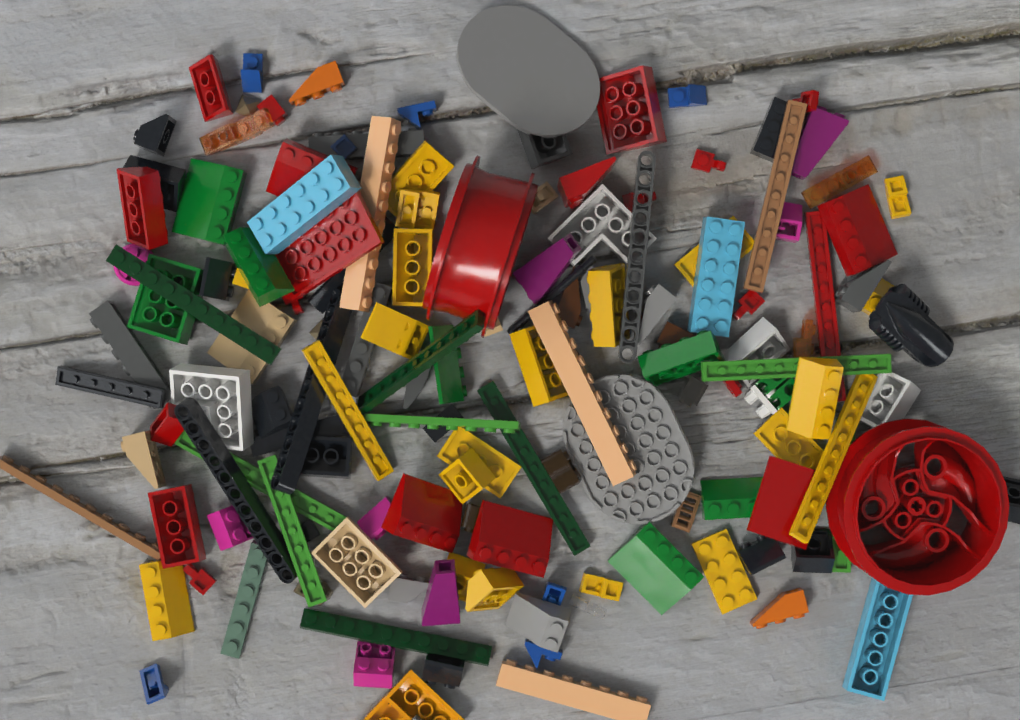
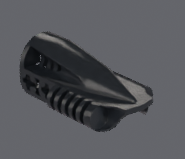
(904, 324)

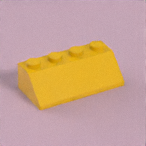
(411, 265)
(606, 302)
(537, 367)
(815, 397)
(166, 600)

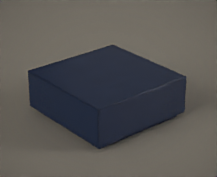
(344, 147)

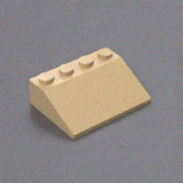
(266, 321)
(356, 562)

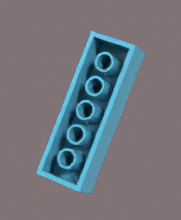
(304, 204)
(716, 276)
(877, 641)

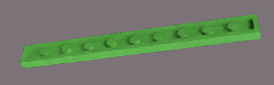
(788, 366)
(303, 503)

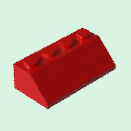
(142, 206)
(177, 526)

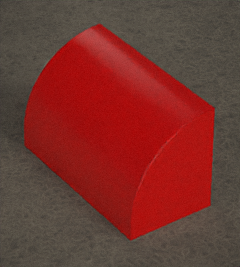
(166, 426)

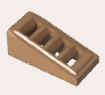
(687, 528)

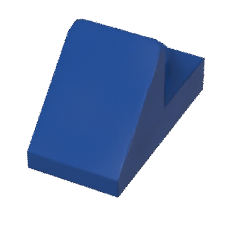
(252, 73)
(687, 96)
(412, 112)
(554, 593)
(536, 652)
(153, 684)

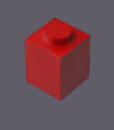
(276, 111)

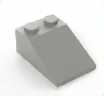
(654, 307)
(538, 621)

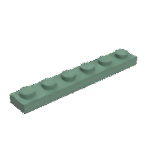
(244, 602)

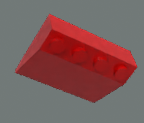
(630, 110)
(292, 164)
(579, 184)
(857, 230)
(779, 500)
(424, 514)
(511, 539)

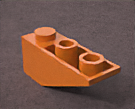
(321, 81)
(785, 605)

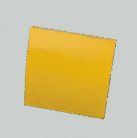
(417, 209)

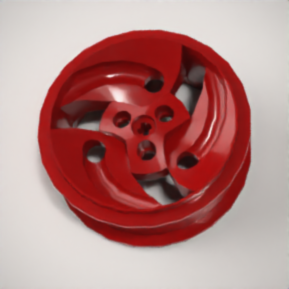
(479, 244)
(966, 477)

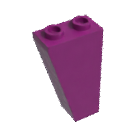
(815, 139)
(544, 270)
(442, 598)

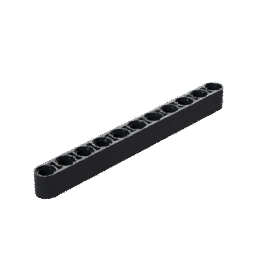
(309, 401)
(236, 487)

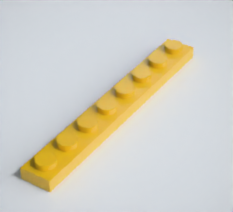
(347, 410)

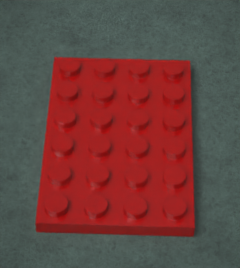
(330, 246)

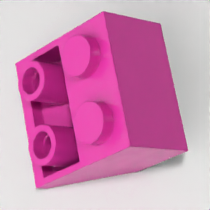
(790, 223)
(373, 520)
(228, 528)
(374, 665)

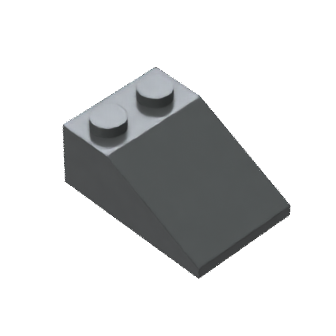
(857, 291)

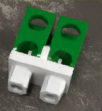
(770, 396)

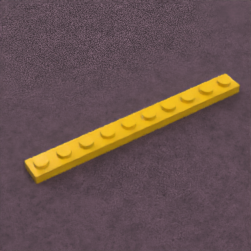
(832, 457)

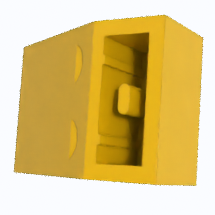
(395, 331)

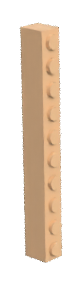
(375, 190)
(582, 392)

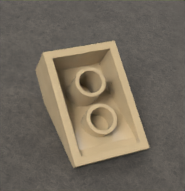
(145, 457)

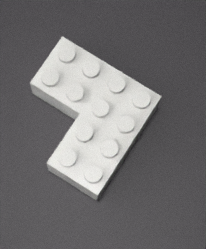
(597, 220)
(224, 396)

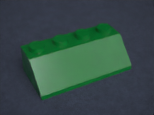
(260, 270)
(680, 358)
(729, 497)

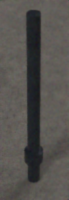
(578, 271)

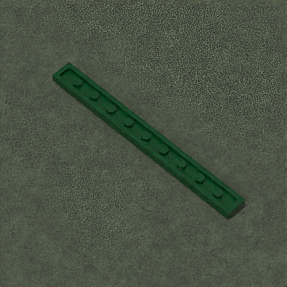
(193, 304)
(422, 361)
(535, 471)
(396, 637)

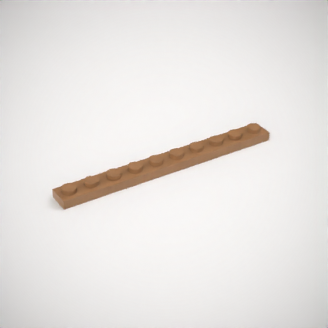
(775, 196)
(87, 511)

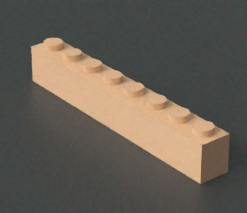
(572, 693)

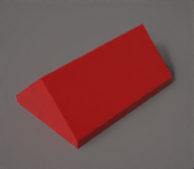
(210, 88)

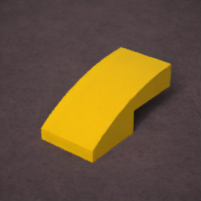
(897, 197)
(601, 586)

